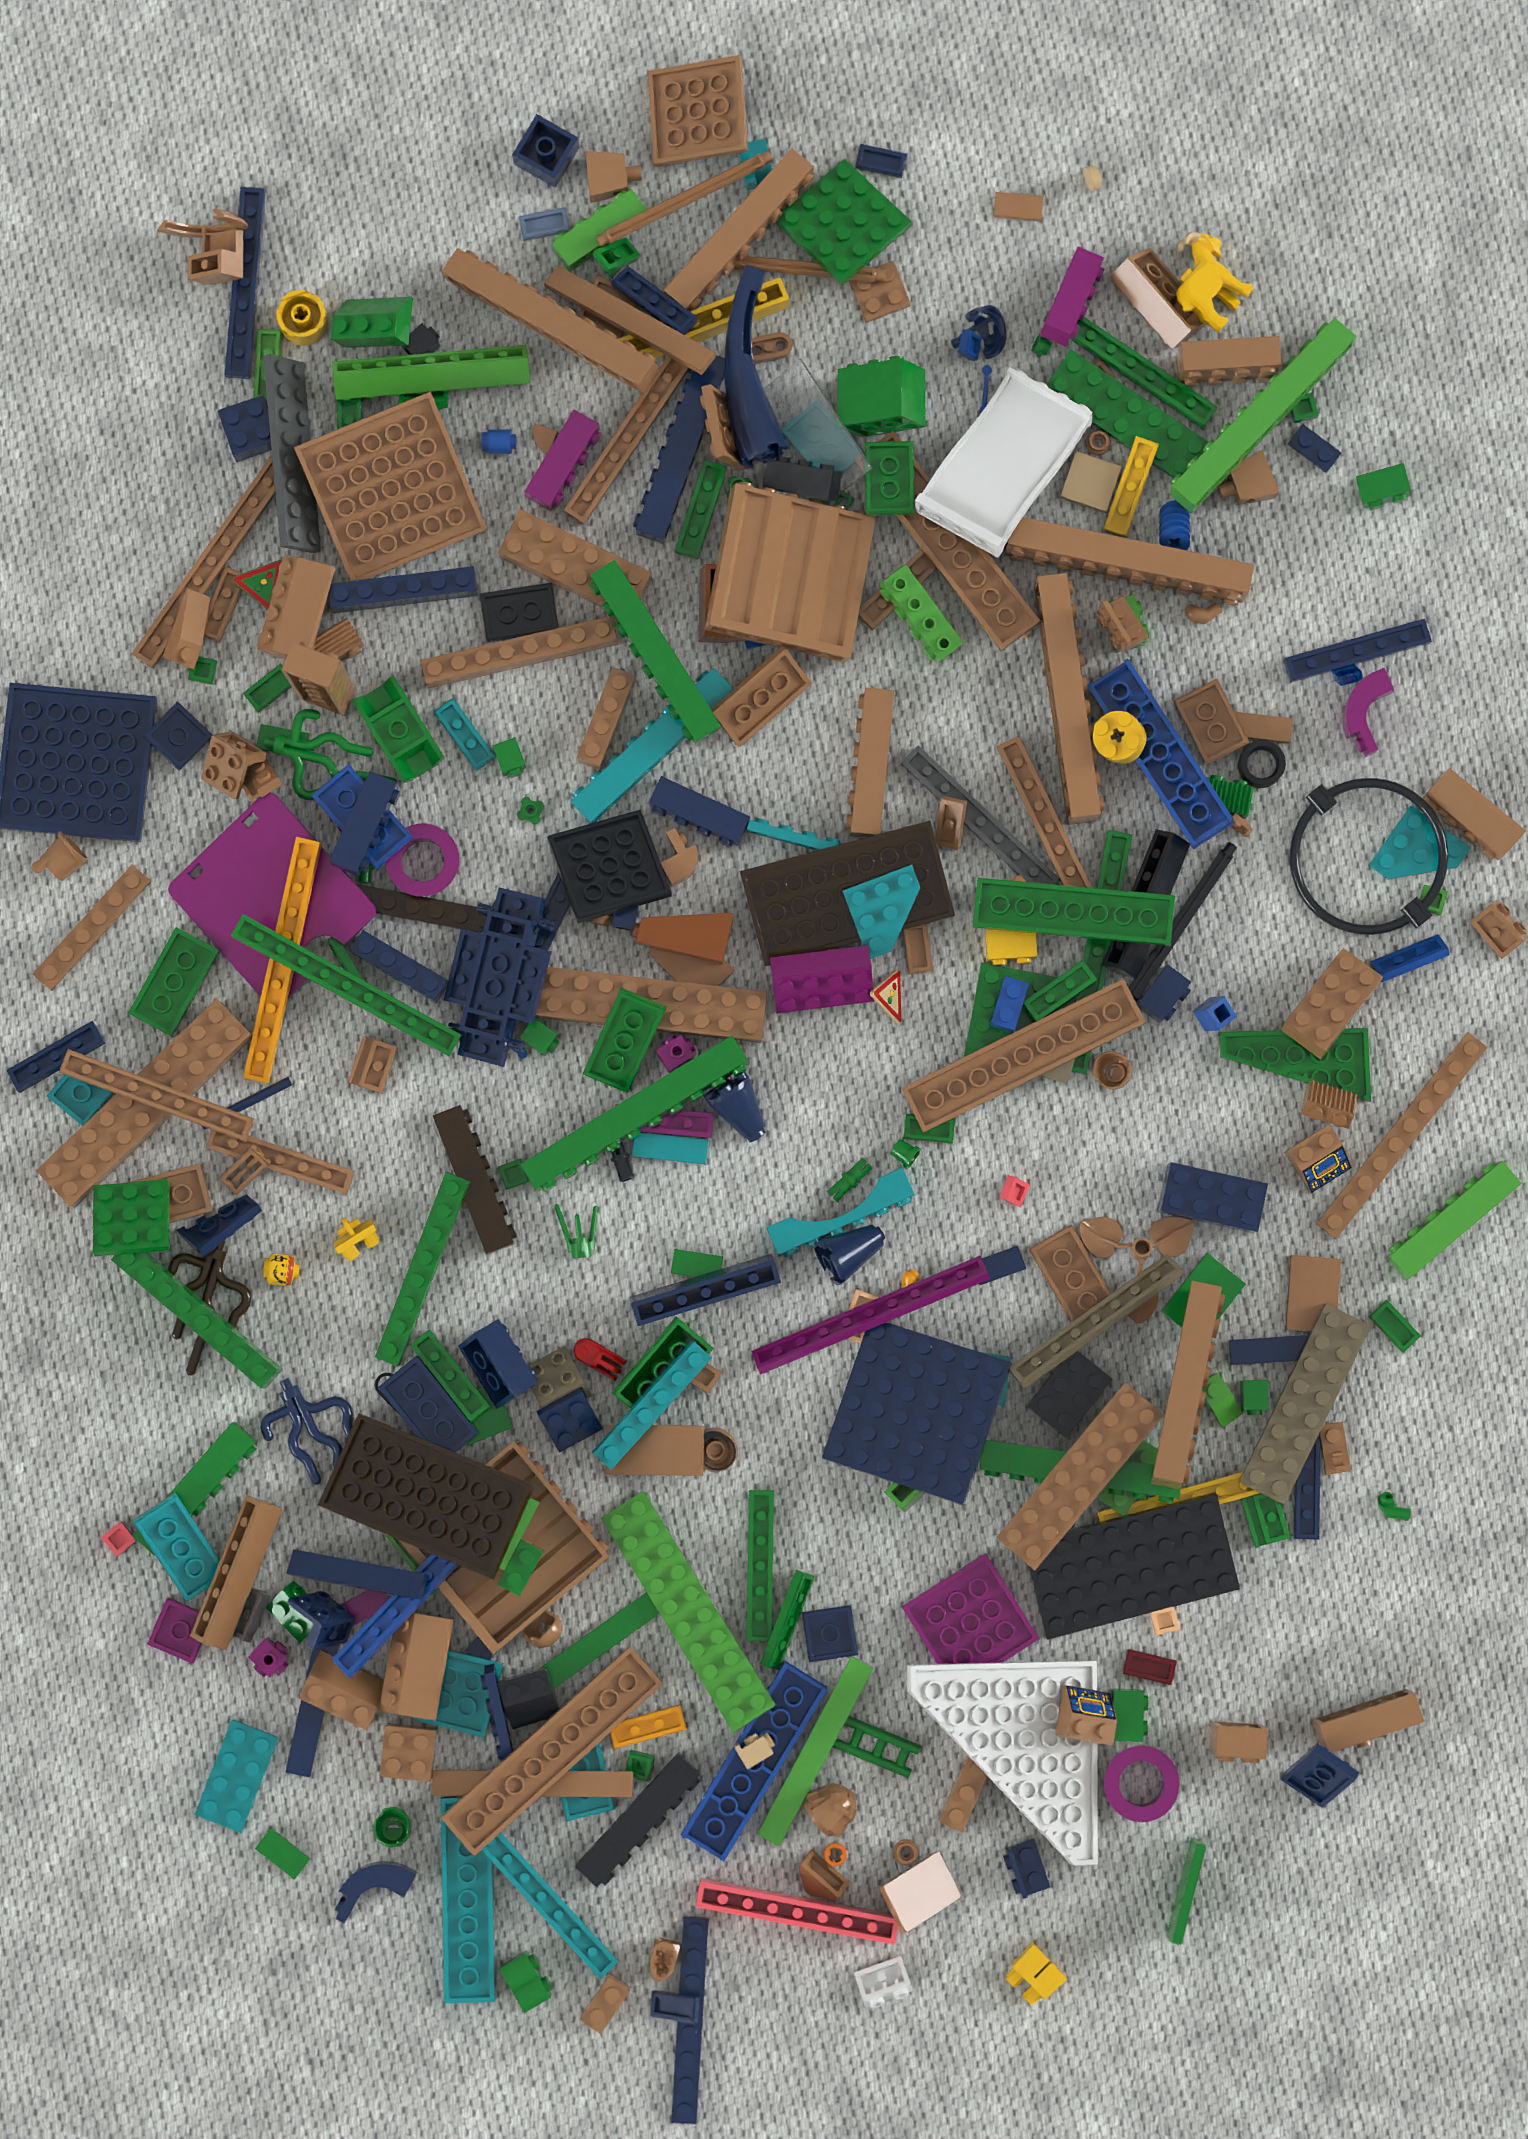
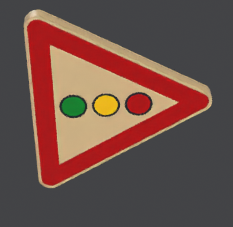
(888, 995)

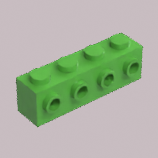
(920, 613)

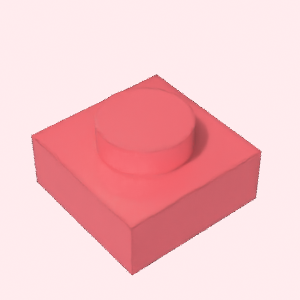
(1014, 1191)
(119, 1538)

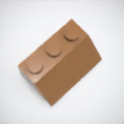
(345, 1697)

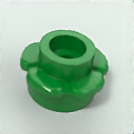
(1041, 346)

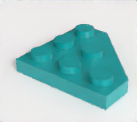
(1414, 848)
(881, 908)

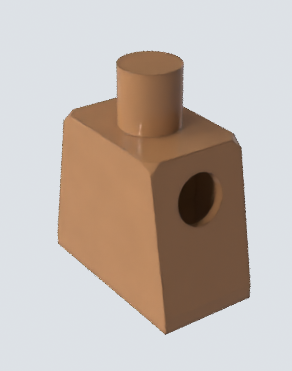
(608, 175)
(1250, 481)

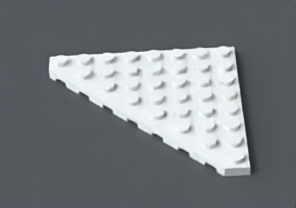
(1008, 1726)

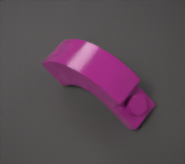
(1355, 710)

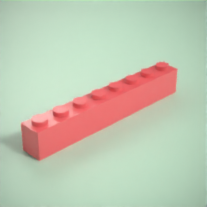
(797, 1911)

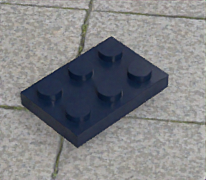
(1320, 1775)

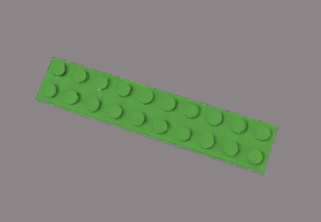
(688, 1611)

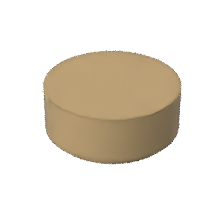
(1092, 177)

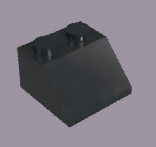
(528, 1697)

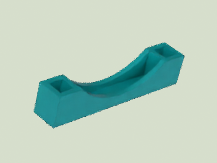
(792, 1233)

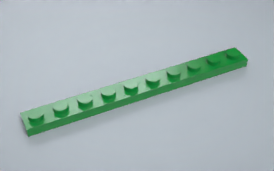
(1110, 877)
(345, 985)

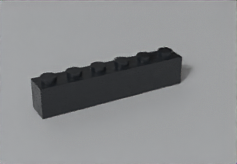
(1155, 876)
(636, 1821)

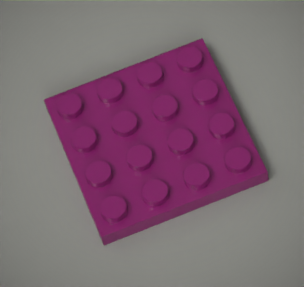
(971, 1617)

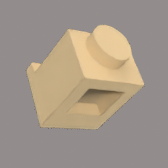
(755, 1749)

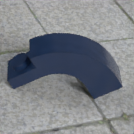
(382, 1874)

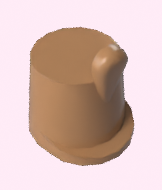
(61, 858)

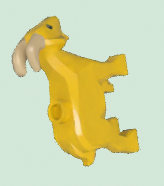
(1208, 280)

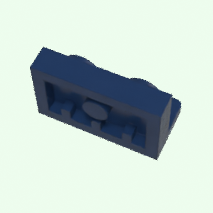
(1027, 1868)

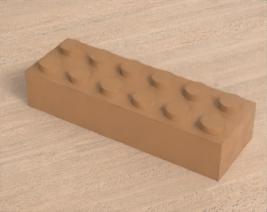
(563, 557)
(318, 678)

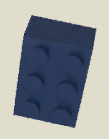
(498, 1363)

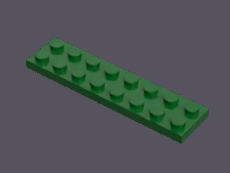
(1126, 414)
(1074, 911)

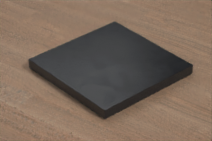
(609, 866)

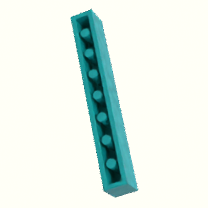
(641, 754)

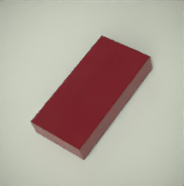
(1149, 1667)

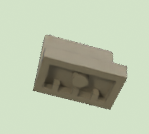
(556, 1377)

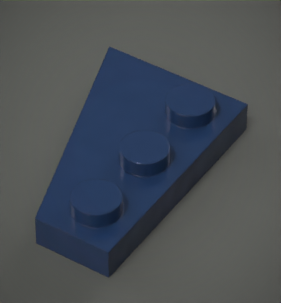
(214, 1230)

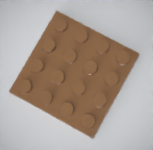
(697, 111)

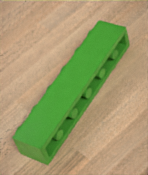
(1453, 1220)

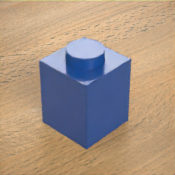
(1214, 1013)

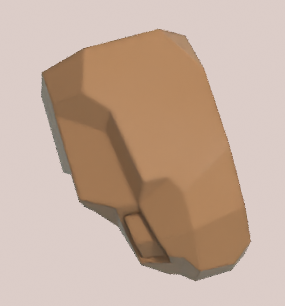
(663, 1958)

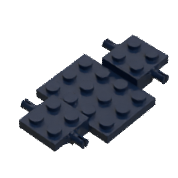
(499, 976)

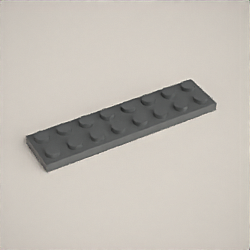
(288, 429)

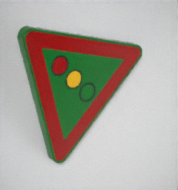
(259, 582)

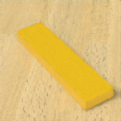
(1130, 486)

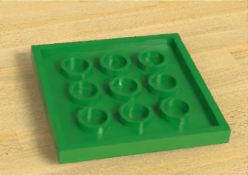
(843, 222)
(986, 995)

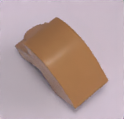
(684, 863)

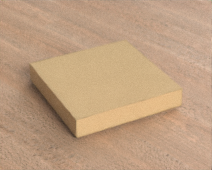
(1090, 482)

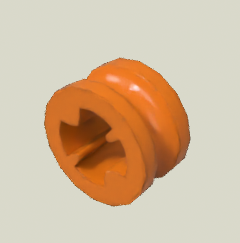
(827, 1852)

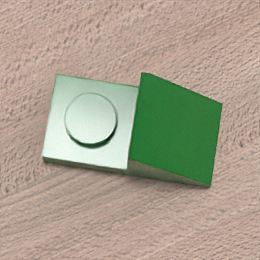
(616, 256)

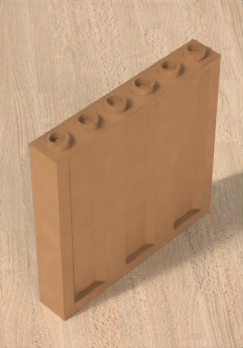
(790, 572)
(566, 1559)

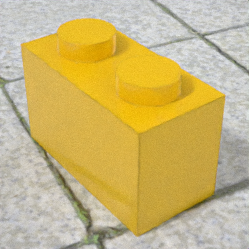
(1010, 945)

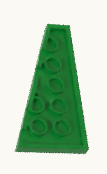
(1343, 1065)

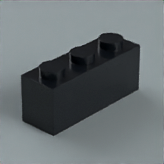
(802, 478)

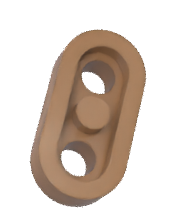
(767, 345)

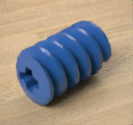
(1174, 526)

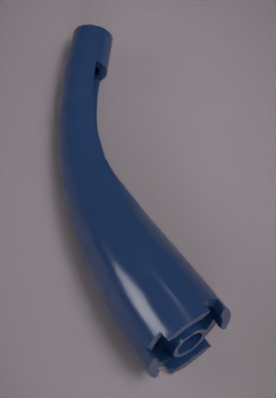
(749, 410)

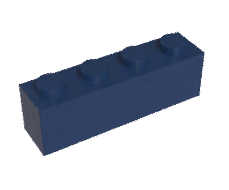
(698, 811)
(364, 824)
(399, 966)

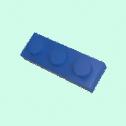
(1410, 957)

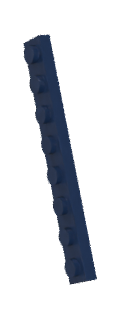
(245, 289)
(688, 2034)

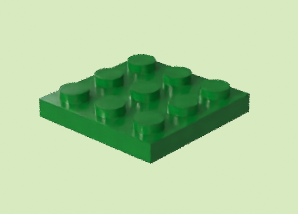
(131, 1217)

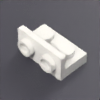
(883, 1982)

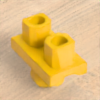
(347, 1243)

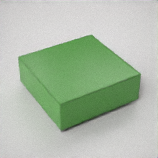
(1438, 904)

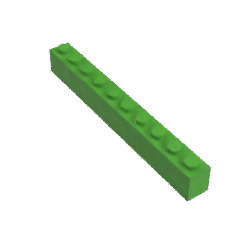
(1262, 415)

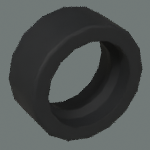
(1273, 749)

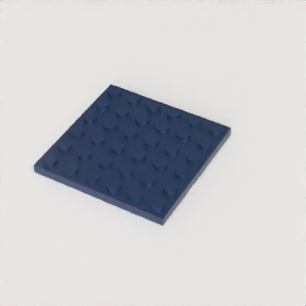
(75, 761)
(917, 1411)

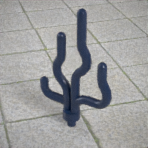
(299, 1408)

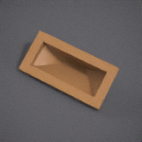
(821, 1878)

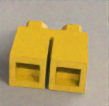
(1038, 1972)

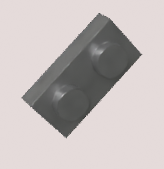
(251, 1615)

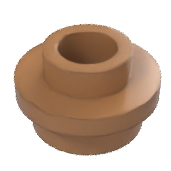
(1098, 435)
(909, 1859)

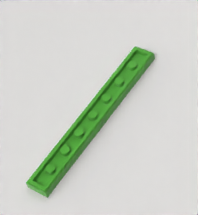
(815, 1750)

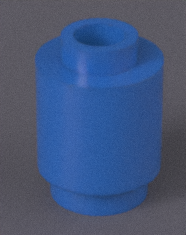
(498, 441)

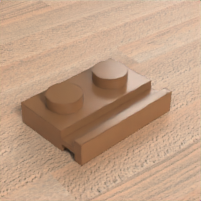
(260, 780)
(373, 1064)

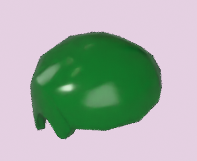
(392, 1836)

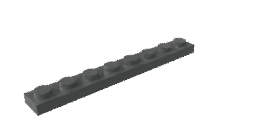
(978, 819)

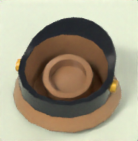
(719, 1450)

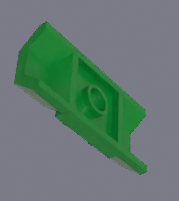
(399, 730)

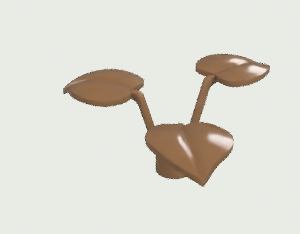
(1169, 1234)

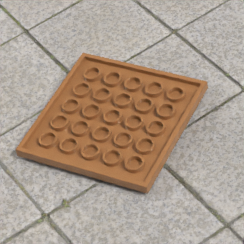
(390, 488)

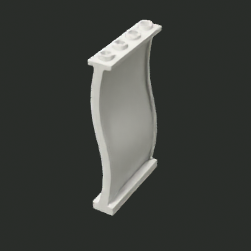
(1003, 462)

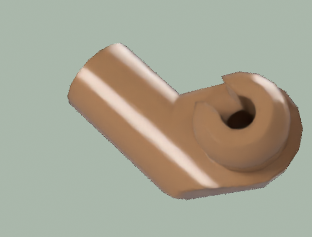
(1202, 615)

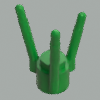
(580, 1247)

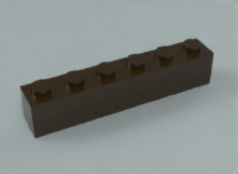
(469, 1164)

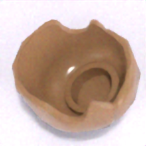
(1120, 1075)
(553, 1633)

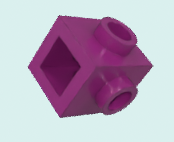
(672, 1044)
(260, 1657)

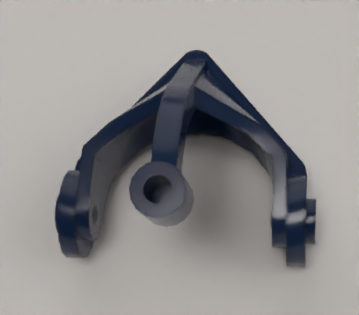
(993, 342)

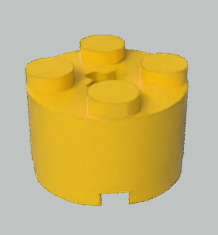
(304, 331)
(1106, 732)

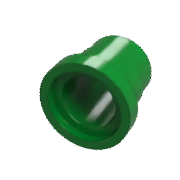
(905, 1153)

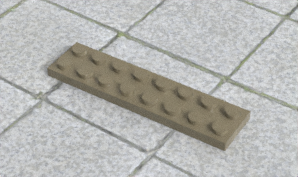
(1304, 1404)

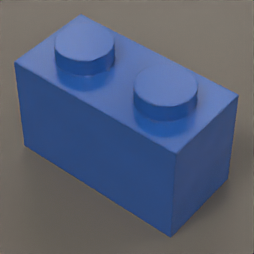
(1008, 1004)

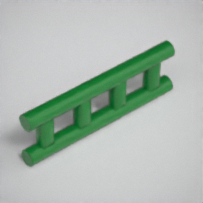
(876, 1756)

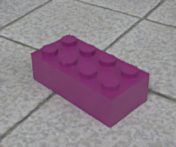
(822, 979)

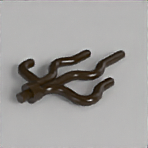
(211, 1269)

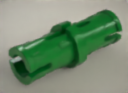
(849, 1179)

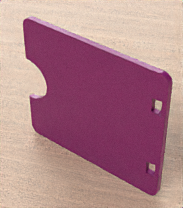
(248, 876)

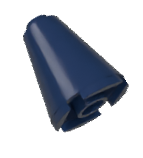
(848, 1251)

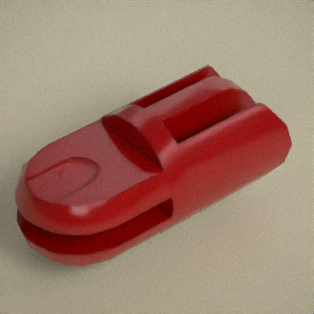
(592, 1353)

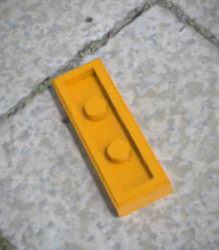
(648, 1726)

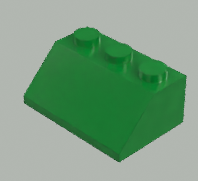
(373, 322)

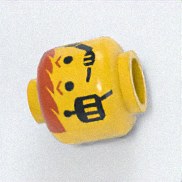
(280, 1269)

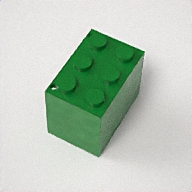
(882, 396)

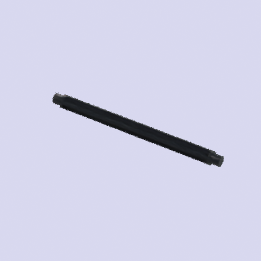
(1183, 919)

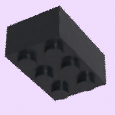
(1069, 1393)

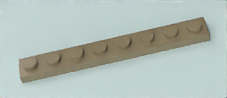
(1095, 1321)

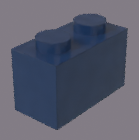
(1164, 993)

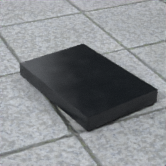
(518, 611)

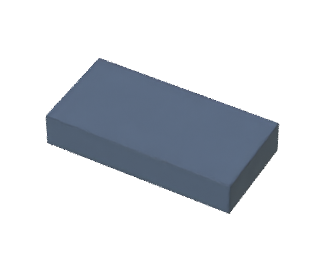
(544, 223)

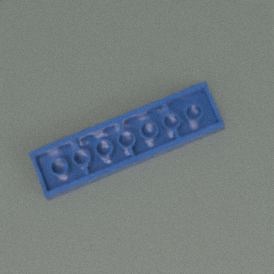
(1165, 757)
(739, 1790)

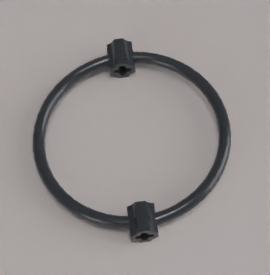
(1415, 911)

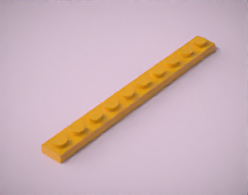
(278, 977)

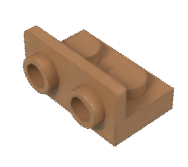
(1499, 928)

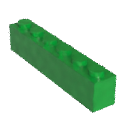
(211, 1469)

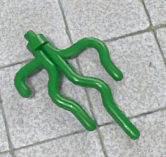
(295, 749)

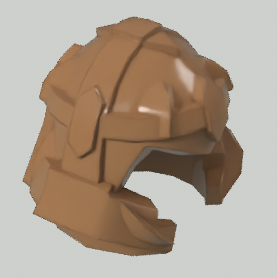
(831, 1808)

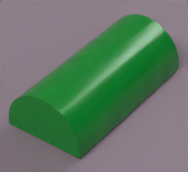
(656, 1360)

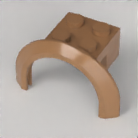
(221, 248)

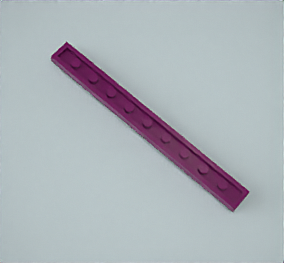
(870, 1315)

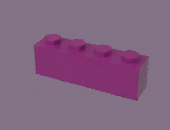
(1071, 297)
(562, 460)

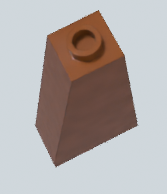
(688, 935)

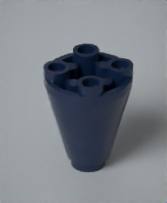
(738, 1106)

